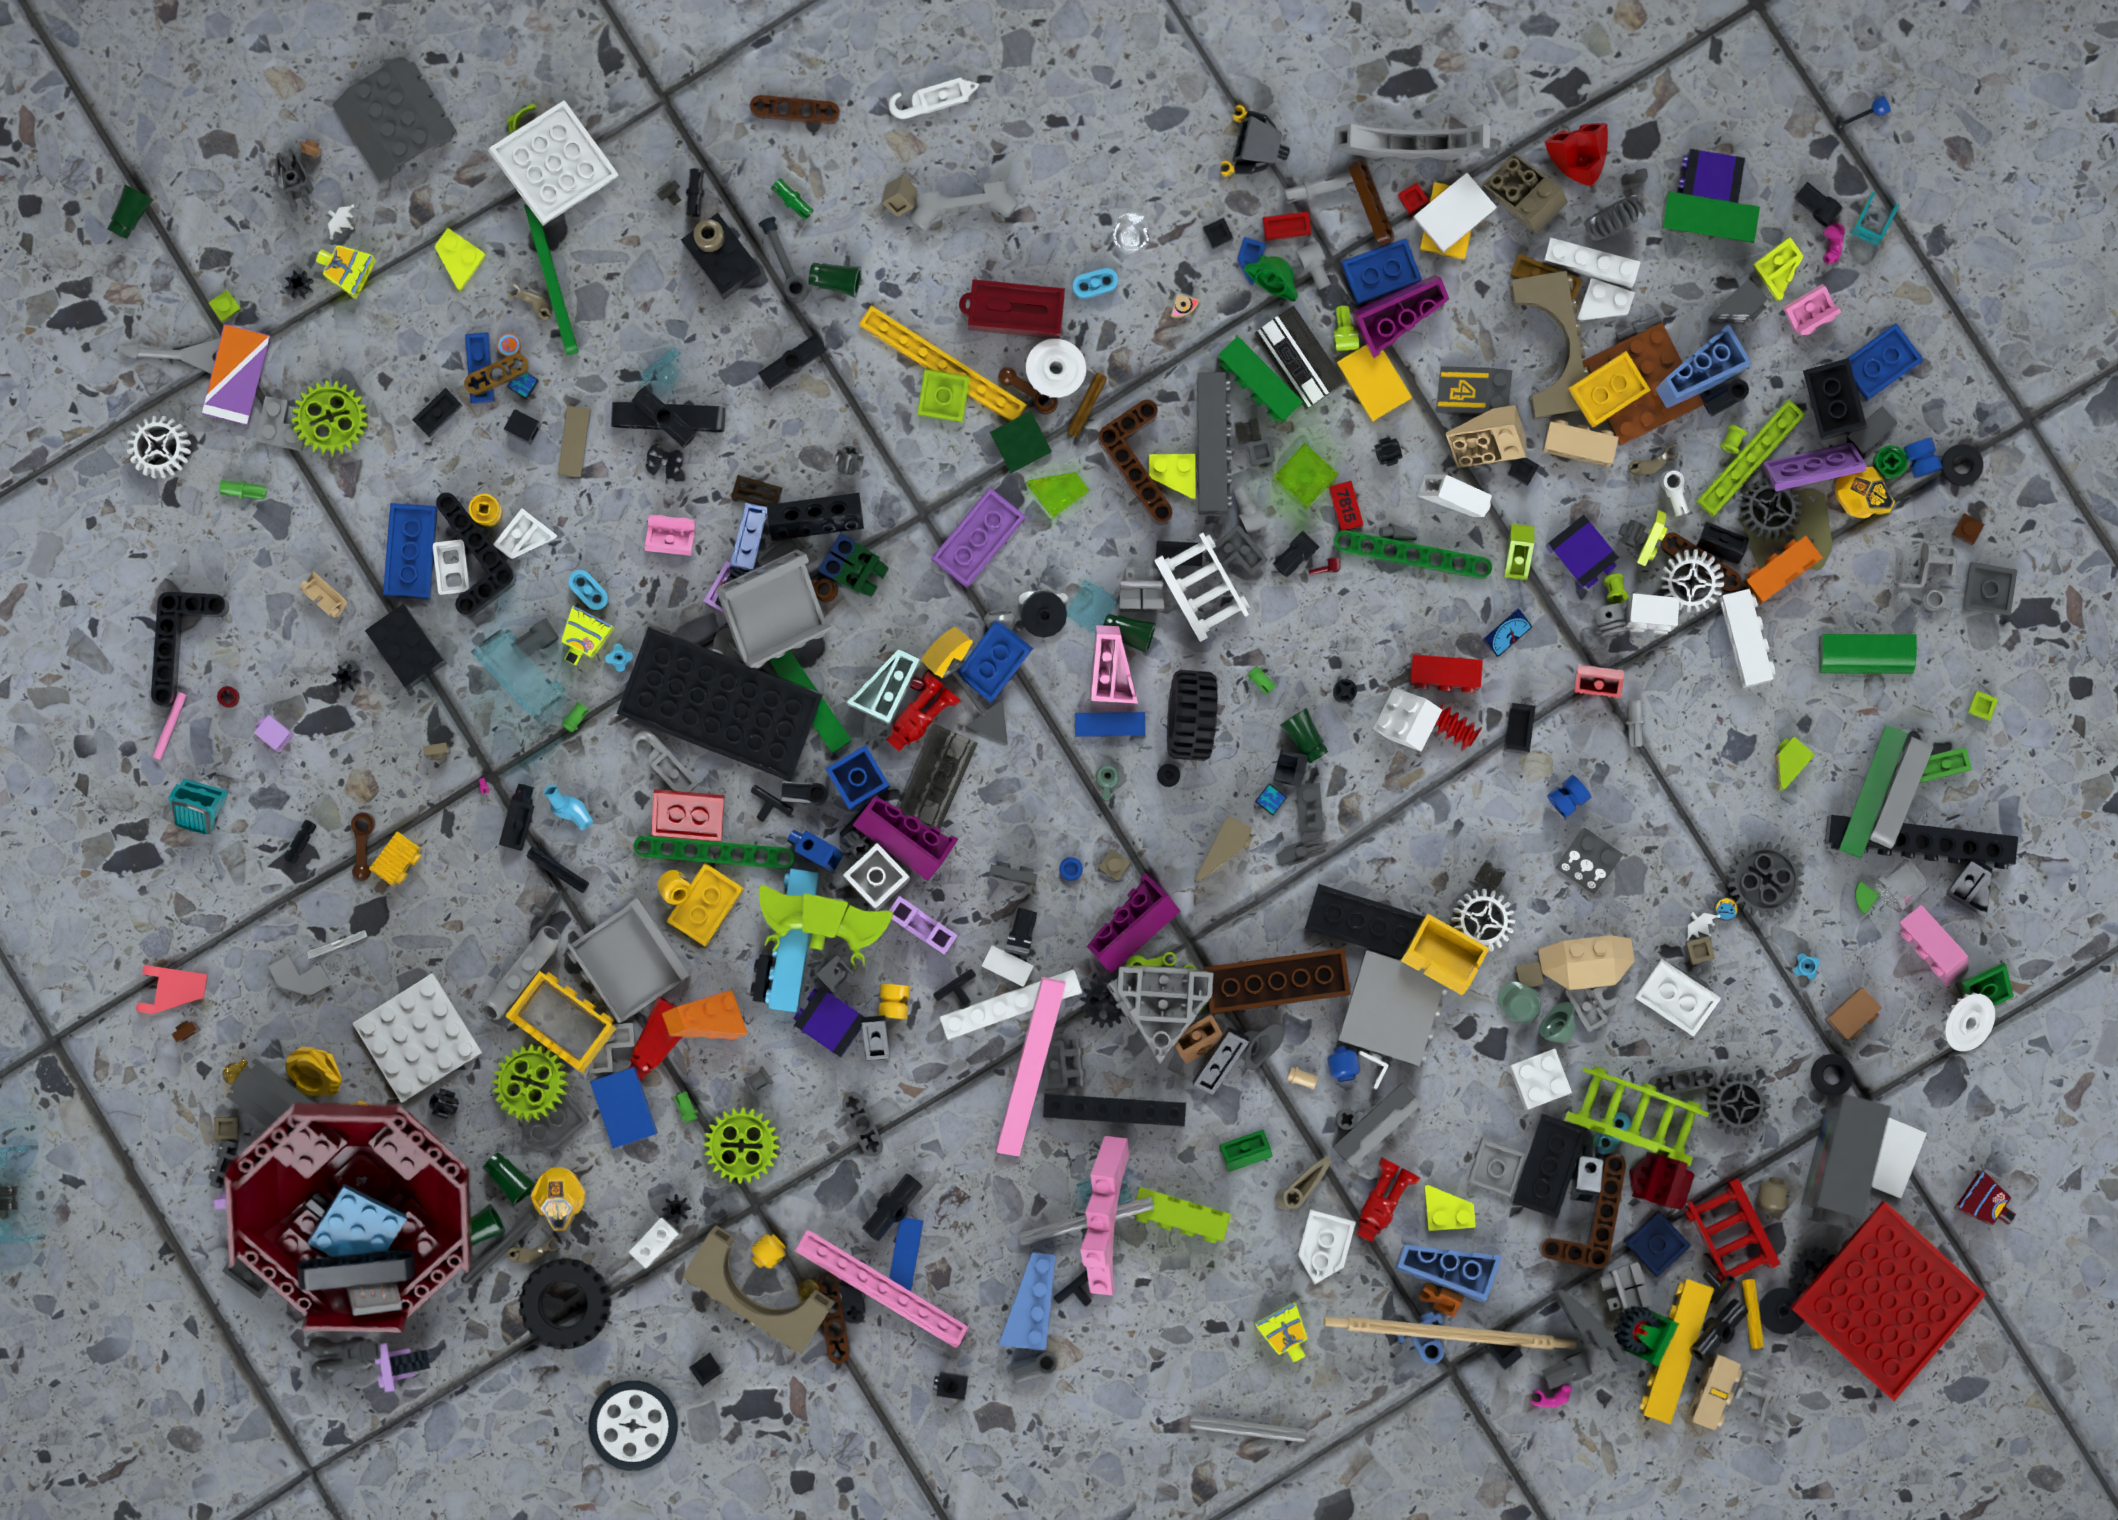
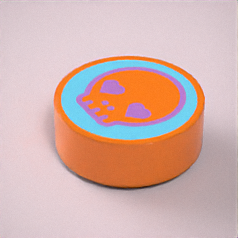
(508, 345)

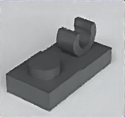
(1310, 807)

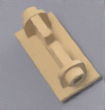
(328, 598)

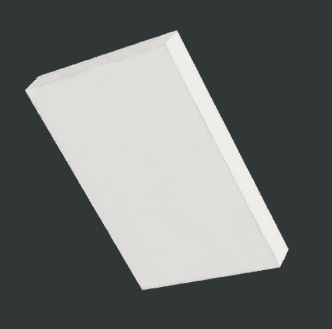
(1455, 212)
(1677, 997)
(1897, 1157)

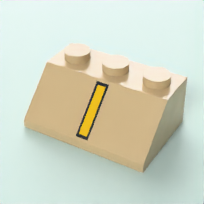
(1714, 1391)

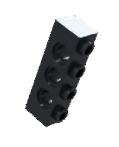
(815, 516)

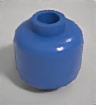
(1343, 1064)

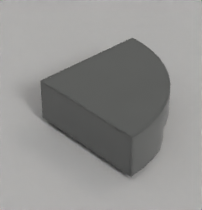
(1639, 176)

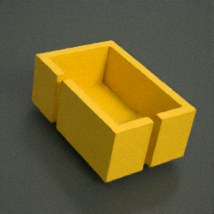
(1445, 954)

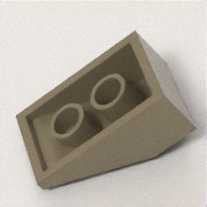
(1228, 843)

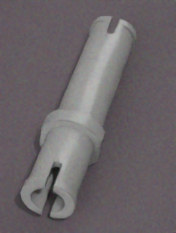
(1318, 187)

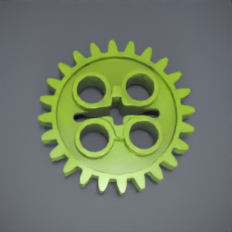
(321, 398)
(523, 1102)
(740, 1167)

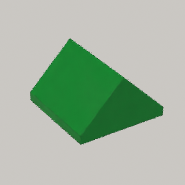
(1991, 982)

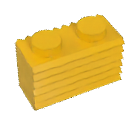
(396, 859)

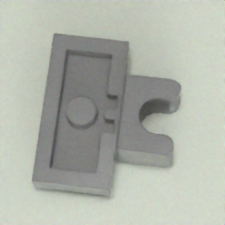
(1590, 1006)

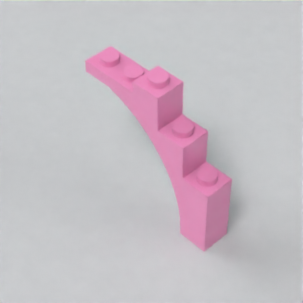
(1101, 1214)

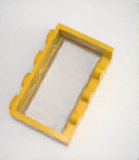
(561, 1021)

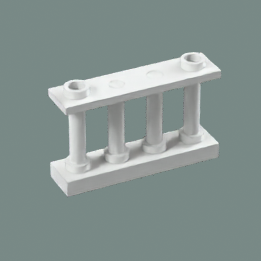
(1190, 606)

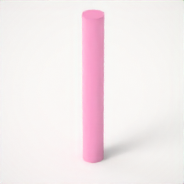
(169, 726)

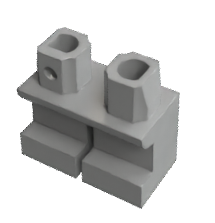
(1151, 592)
(1622, 1278)

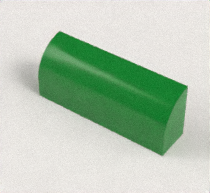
(1710, 217)
(1867, 653)

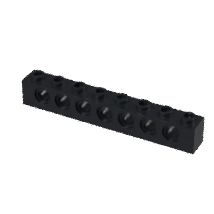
(2005, 845)

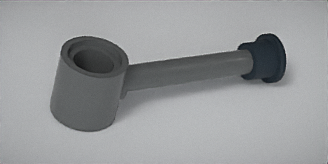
(769, 227)

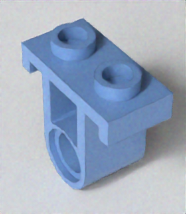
(1422, 1342)

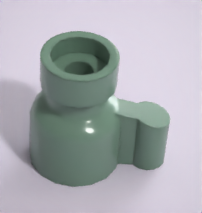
(1107, 778)

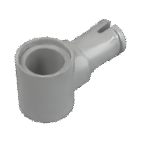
(1312, 258)
(1251, 516)

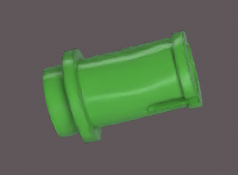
(1261, 680)
(574, 717)
(685, 1107)

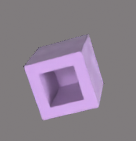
(273, 732)

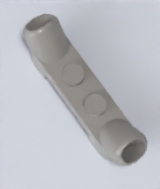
(930, 206)
(522, 973)

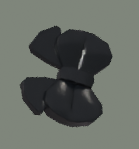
(672, 460)

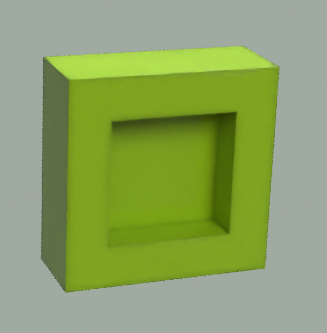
(225, 306)
(1982, 705)

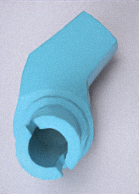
(568, 807)

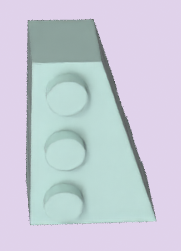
(886, 689)

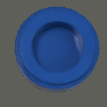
(1071, 869)

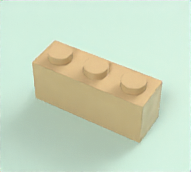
(1580, 443)

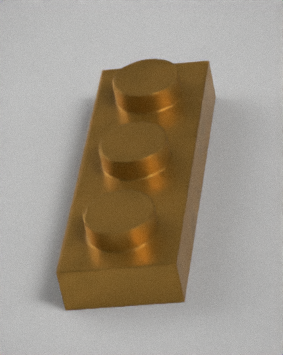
(1528, 267)

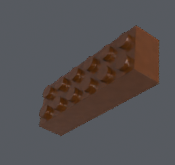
(1278, 981)

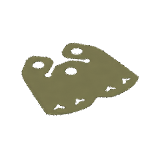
(1813, 524)

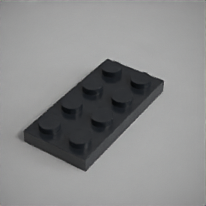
(1549, 1166)

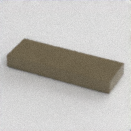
(574, 441)

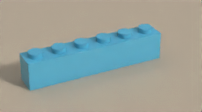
(792, 950)

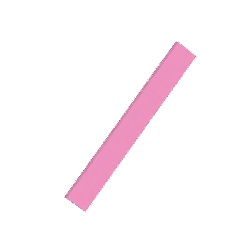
(1030, 1066)
(881, 1288)

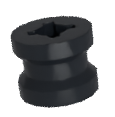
(1345, 687)

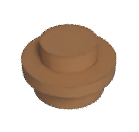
(310, 147)

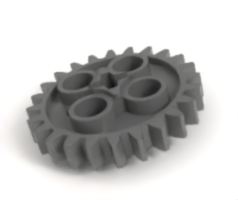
(1753, 896)

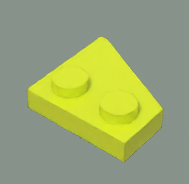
(459, 257)
(1778, 267)
(1175, 472)
(1656, 532)
(1447, 1211)

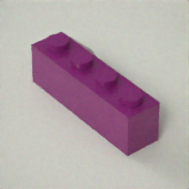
(1400, 312)
(905, 837)
(1133, 924)

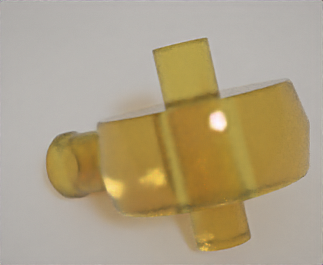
(233, 1070)
(806, 1288)

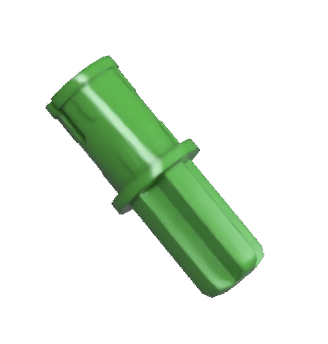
(242, 489)

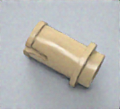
(1301, 1077)

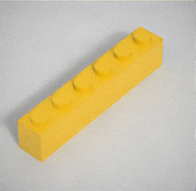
(1668, 1377)

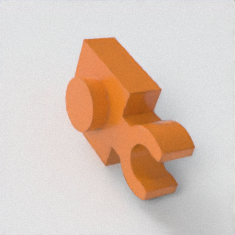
(1444, 1300)

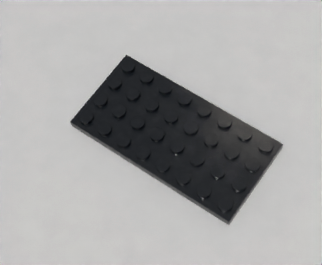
(719, 703)

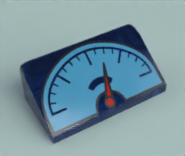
(1507, 633)

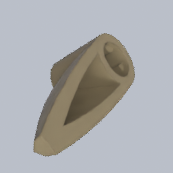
(1302, 1186)

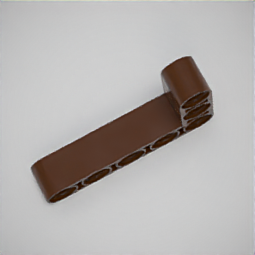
(1133, 463)
(1598, 1221)

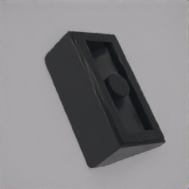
(1722, 543)

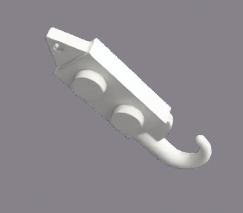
(935, 98)

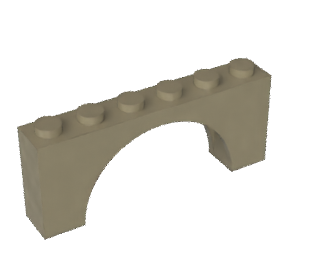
(1553, 296)
(713, 1275)

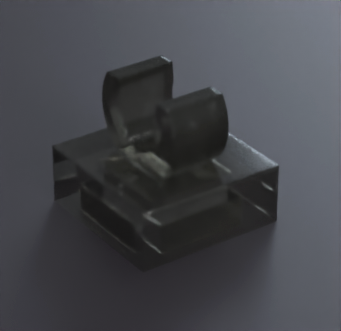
(668, 191)

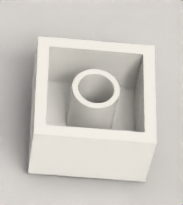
(1652, 613)
(1407, 719)
(876, 877)
(1540, 1079)

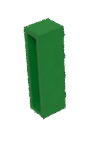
(1259, 380)

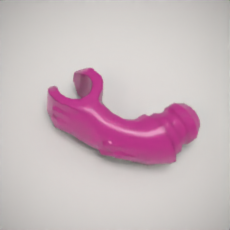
(1836, 238)
(1558, 1399)

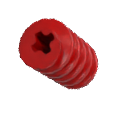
(1456, 728)

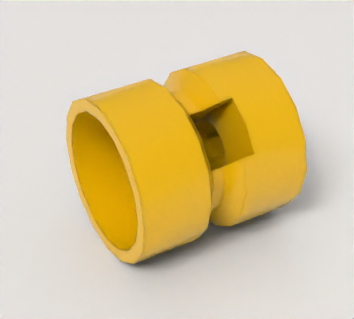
(485, 510)
(894, 1001)

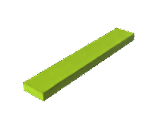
(1750, 458)

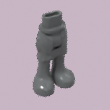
(355, 1353)

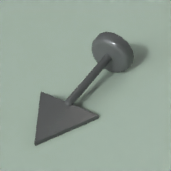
(989, 722)

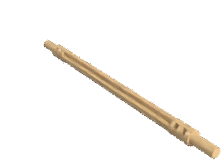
(1451, 1333)

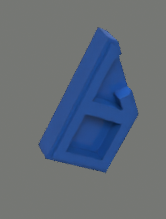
(1250, 253)

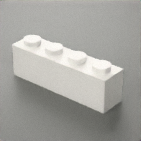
(1591, 263)
(1746, 638)

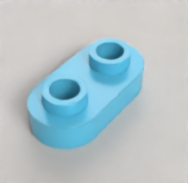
(1095, 284)
(589, 590)
(1613, 1142)

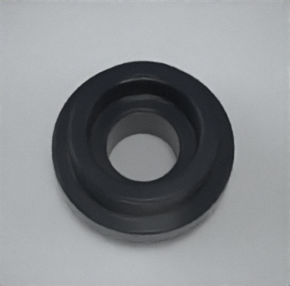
(1165, 782)

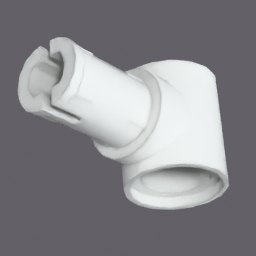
(1676, 492)

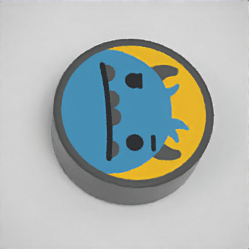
(1726, 909)

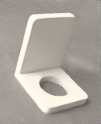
(1376, 1059)

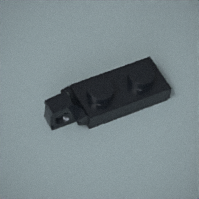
(518, 818)

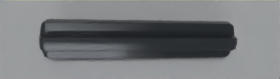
(557, 869)

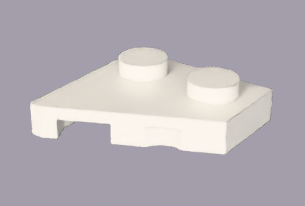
(1604, 301)
(523, 535)

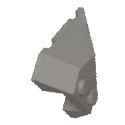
(1163, 1001)

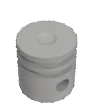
(1612, 625)

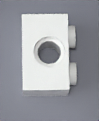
(654, 1242)

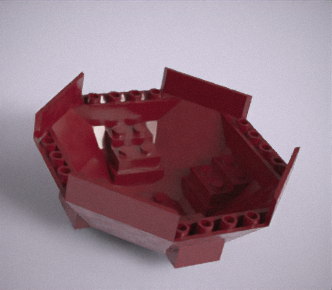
(334, 1146)

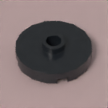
(1035, 605)
(1770, 1315)

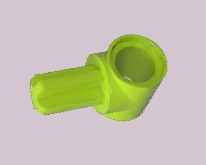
(1345, 335)

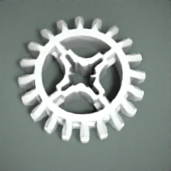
(152, 452)
(1703, 581)
(1490, 901)

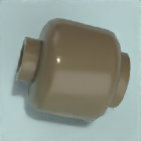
(707, 228)
(1773, 1194)

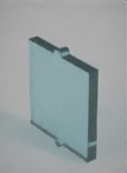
(1091, 606)

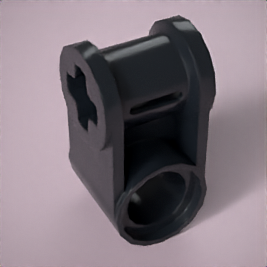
(851, 1298)

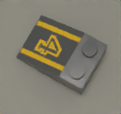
(1472, 390)

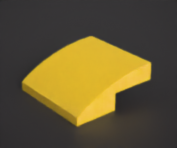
(949, 645)

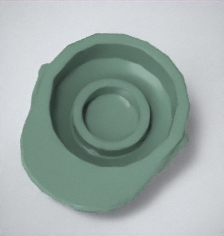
(1519, 1002)
(1559, 1023)

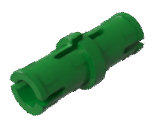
(792, 199)

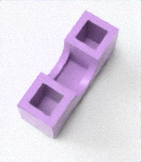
(922, 926)

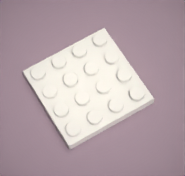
(553, 162)
(417, 1038)

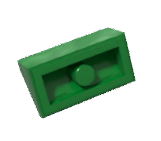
(1246, 1150)

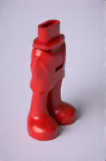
(912, 722)
(1377, 1210)

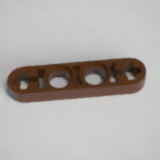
(794, 112)
(1371, 202)
(1690, 546)
(836, 1317)

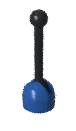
(1879, 106)

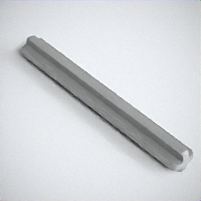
(1248, 1428)

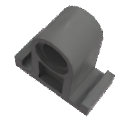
(223, 1163)

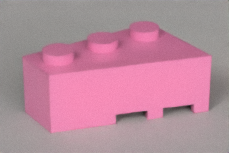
(1110, 668)
(1934, 945)

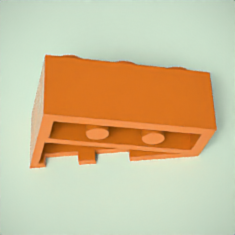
(1782, 569)
(708, 1017)

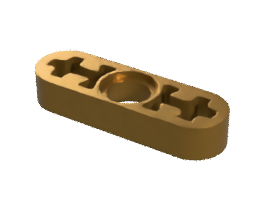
(483, 387)

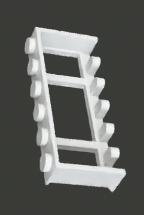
(1002, 1007)

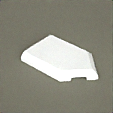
(1325, 1244)

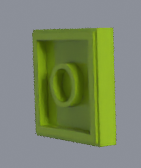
(943, 395)

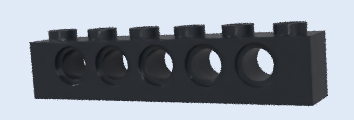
(1114, 1110)

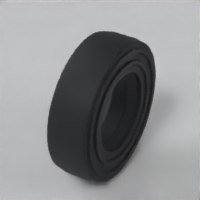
(1972, 455)
(1844, 1066)

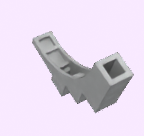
(1411, 145)

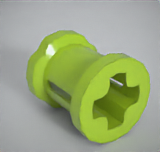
(1733, 439)
(1615, 588)

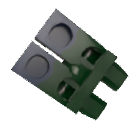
(860, 567)

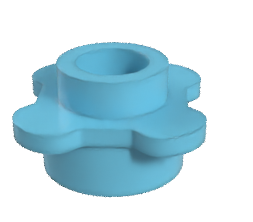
(625, 657)
(1813, 965)

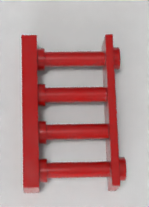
(1745, 1214)

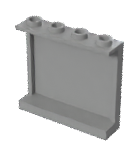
(772, 609)
(628, 961)
(1392, 1009)

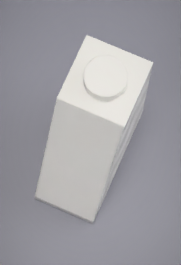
(1454, 495)

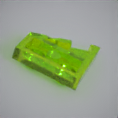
(1058, 491)

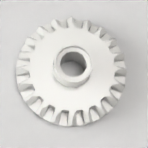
(1059, 354)
(1969, 1022)

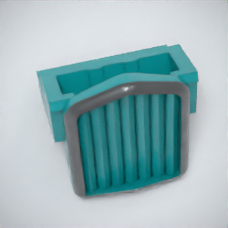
(196, 805)

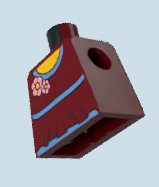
(1985, 1201)

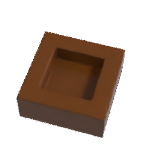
(1968, 529)
(185, 1031)

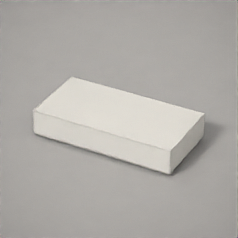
(1007, 966)

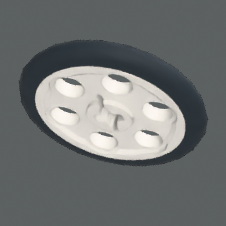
(645, 1455)

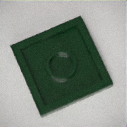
(1020, 441)

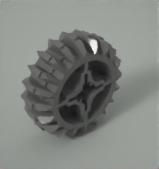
(1615, 217)
(1780, 512)
(1738, 1093)

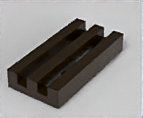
(737, 486)

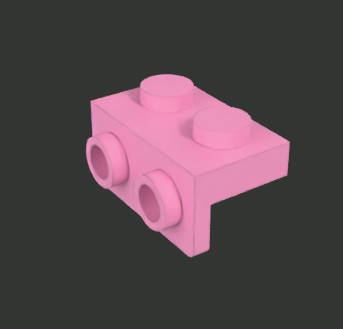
(1811, 310)
(670, 535)

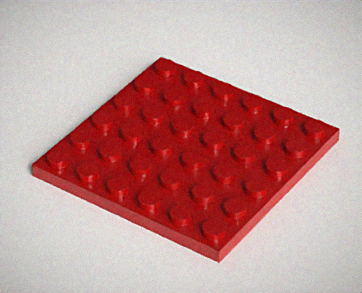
(1888, 1300)

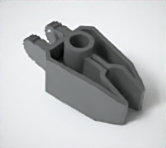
(293, 180)

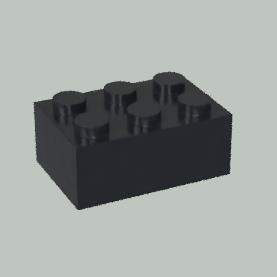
(728, 266)
(1835, 399)
(405, 647)

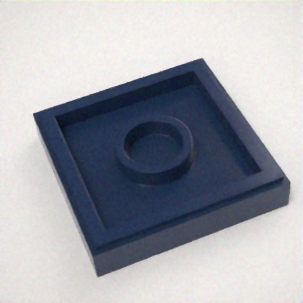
(1657, 1244)

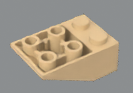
(1488, 438)

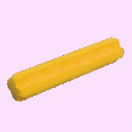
(1753, 1314)

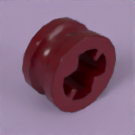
(223, 702)

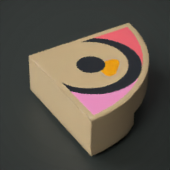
(1183, 306)

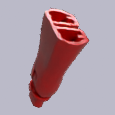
(654, 1040)

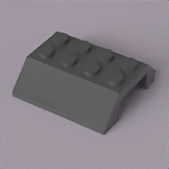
(393, 117)

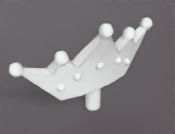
(340, 220)
(1700, 924)

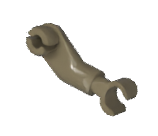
(536, 300)
(1640, 467)
(529, 1256)

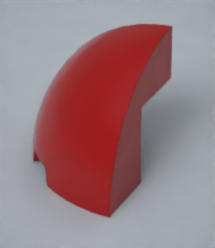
(1580, 152)

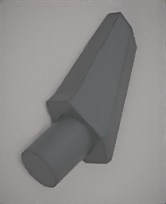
(1397, 532)

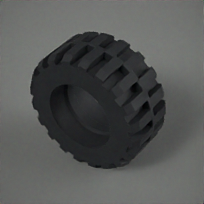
(1192, 715)
(532, 1303)

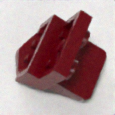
(1661, 1181)

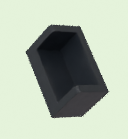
(1519, 728)

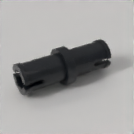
(695, 192)

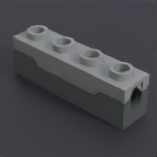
(1377, 1125)

